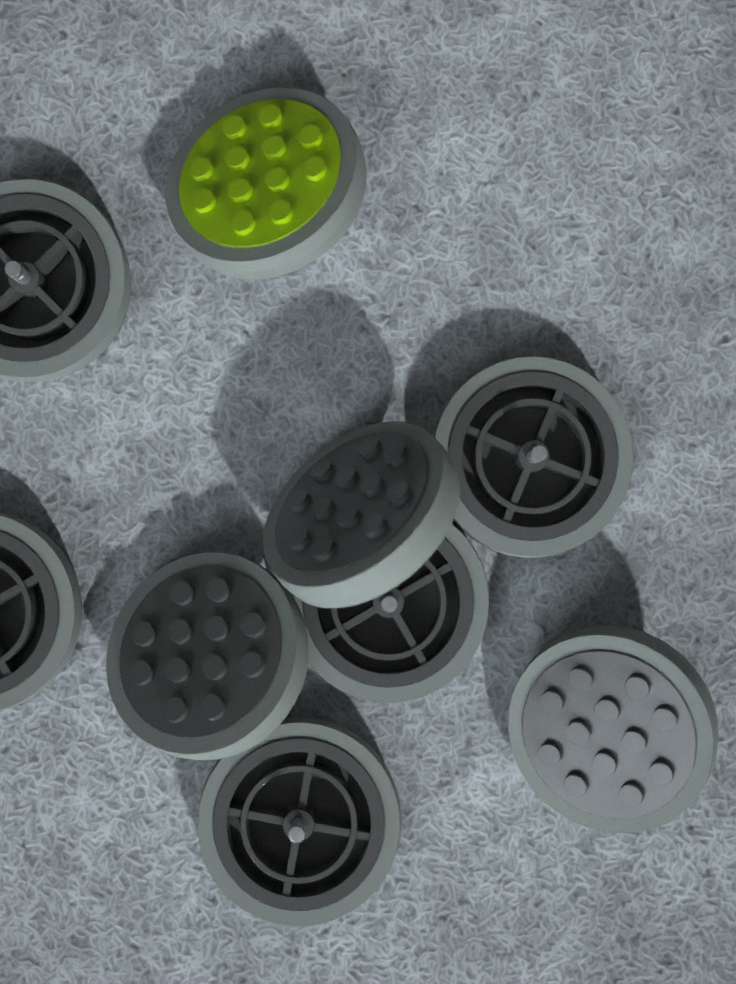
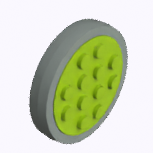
(266, 183)

